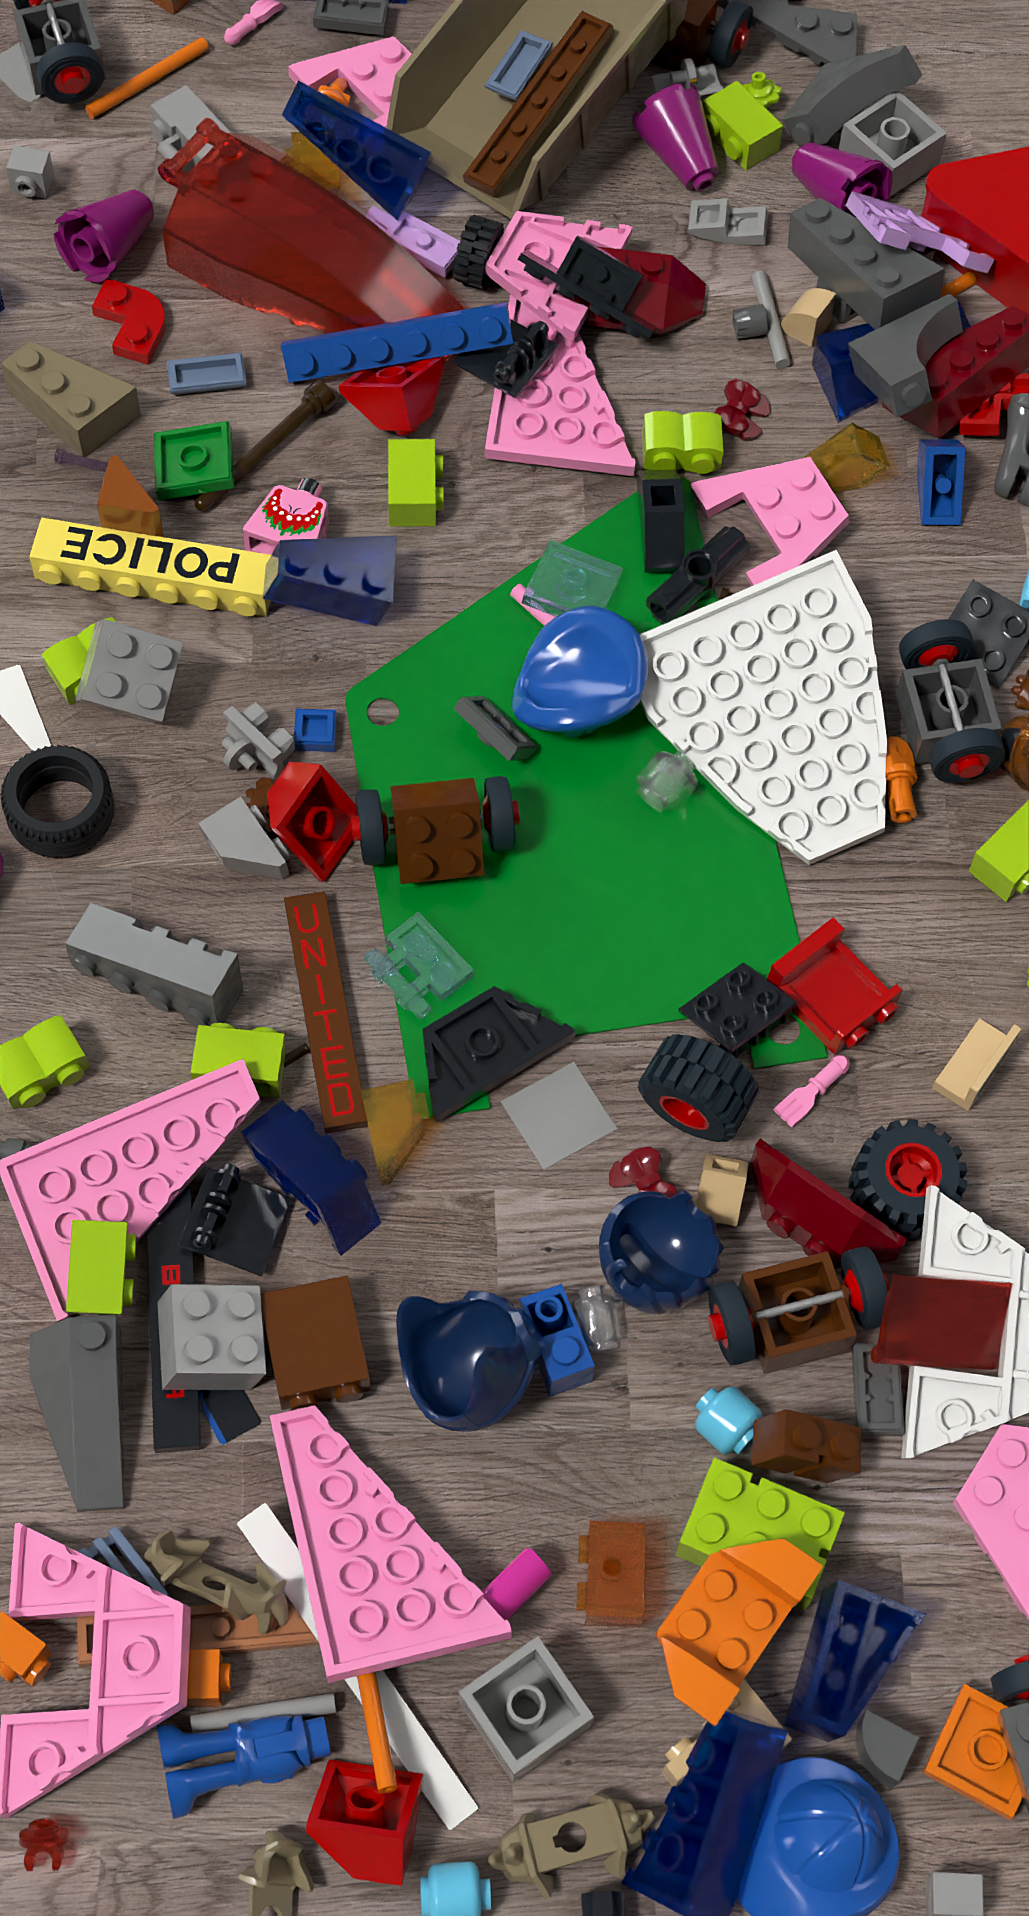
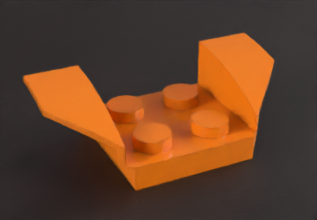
(729, 1620)

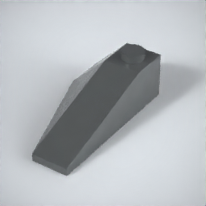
(81, 1399)

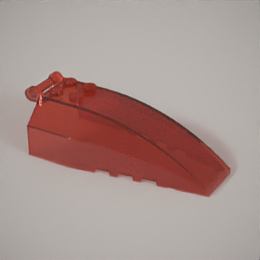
(287, 240)

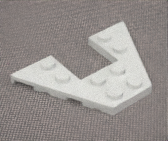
(954, 1404)

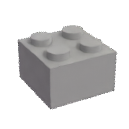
(897, 136)
(129, 671)
(211, 1337)
(525, 1709)

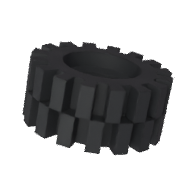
(474, 250)

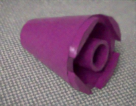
(679, 135)
(836, 173)
(102, 233)

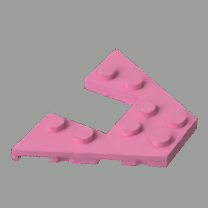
(998, 1508)
(135, 1669)

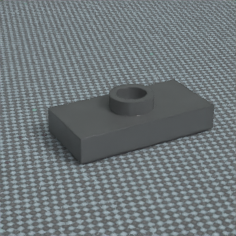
(352, 15)
(495, 728)
(876, 1394)

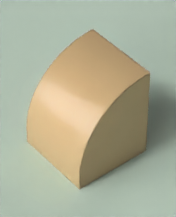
(809, 315)
(722, 1188)

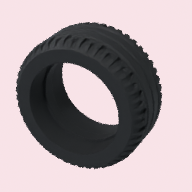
(50, 766)

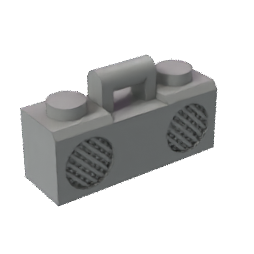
(176, 122)

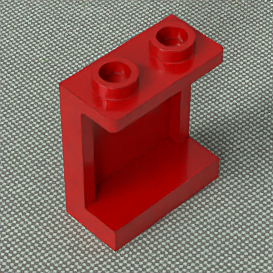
(833, 989)

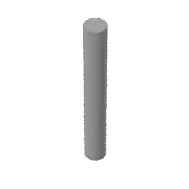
(774, 332)
(301, 1706)

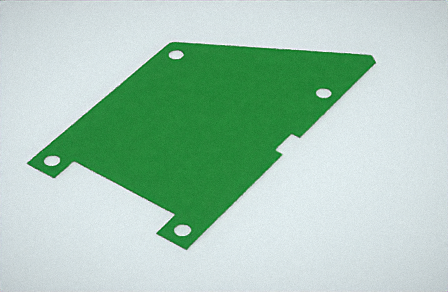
(603, 901)

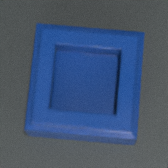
(315, 730)

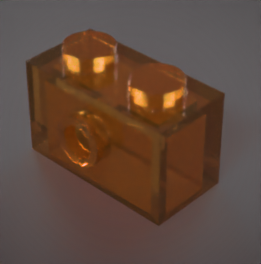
(613, 1574)

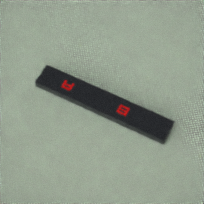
(174, 1411)

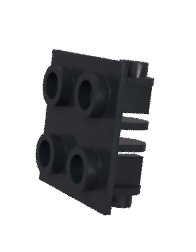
(514, 364)
(996, 627)
(739, 1009)
(234, 1220)

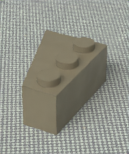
(70, 397)

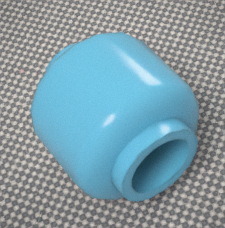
(727, 1420)
(454, 1890)

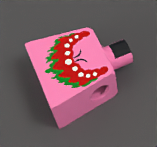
(287, 516)

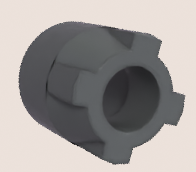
(750, 321)

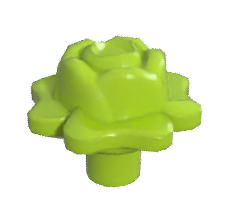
(763, 90)

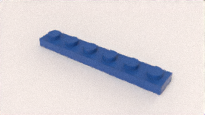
(397, 342)

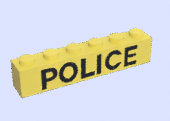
(150, 567)

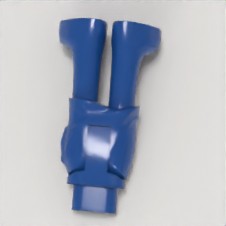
(265, 1752)

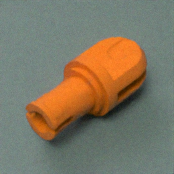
(899, 780)

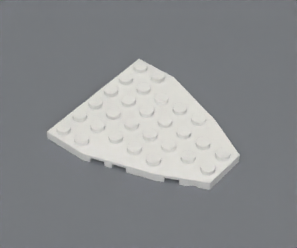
(780, 706)

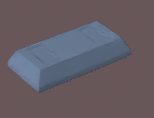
(518, 65)
(206, 374)

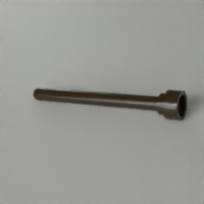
(316, 399)

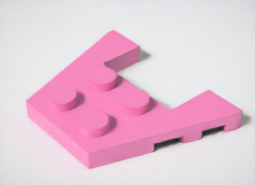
(366, 68)
(550, 240)
(790, 505)

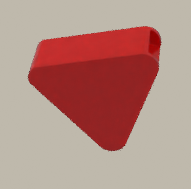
(987, 207)

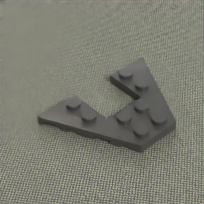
(816, 32)

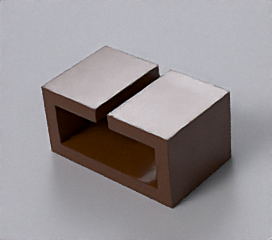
(796, 1440)

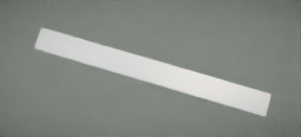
(403, 1729)

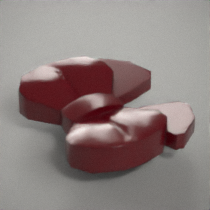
(742, 399)
(642, 1169)

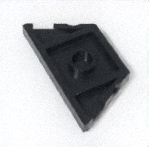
(485, 1046)

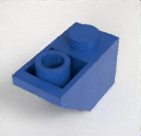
(566, 1358)

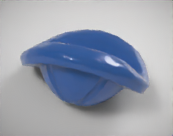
(581, 673)
(820, 1844)

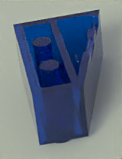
(334, 576)
(314, 1174)
(846, 1657)

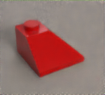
(396, 395)
(311, 816)
(363, 1828)

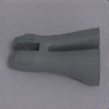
(1015, 457)

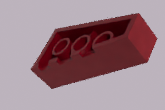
(972, 370)

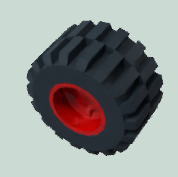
(698, 1088)
(897, 1169)

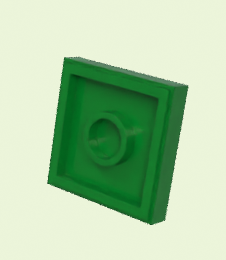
(193, 460)

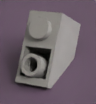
(242, 844)

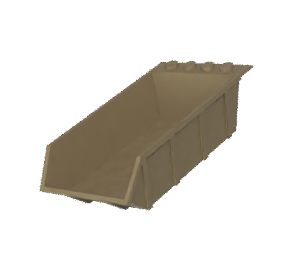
(448, 110)

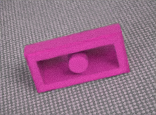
(517, 1583)

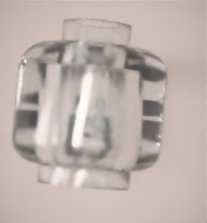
(667, 781)
(600, 1318)

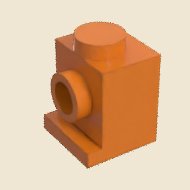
(21, 1653)

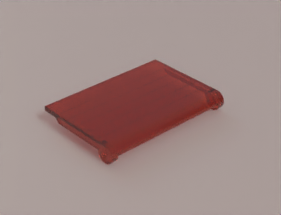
(942, 1322)

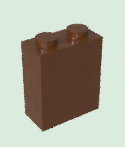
(315, 1343)

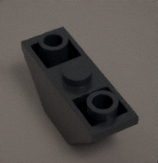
(661, 519)

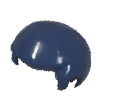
(659, 1251)

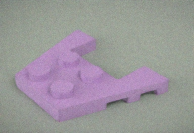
(903, 228)

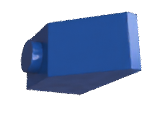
(940, 481)

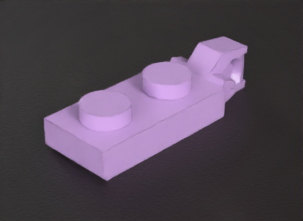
(424, 242)

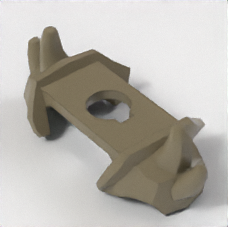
(180, 1564)
(609, 1826)
(275, 1875)

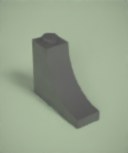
(847, 88)
(895, 355)

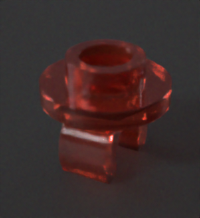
(44, 1836)

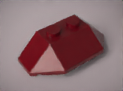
(665, 295)
(814, 1213)

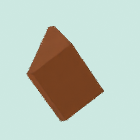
(125, 503)

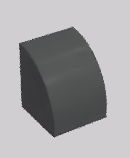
(883, 1748)

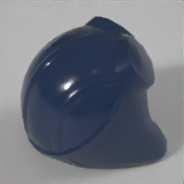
(466, 1357)

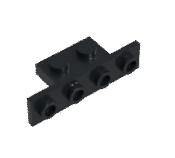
(595, 278)

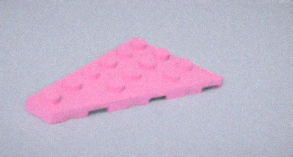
(559, 414)
(121, 1167)
(370, 1570)

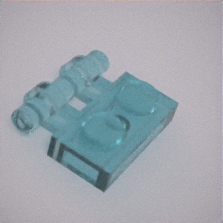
(428, 956)

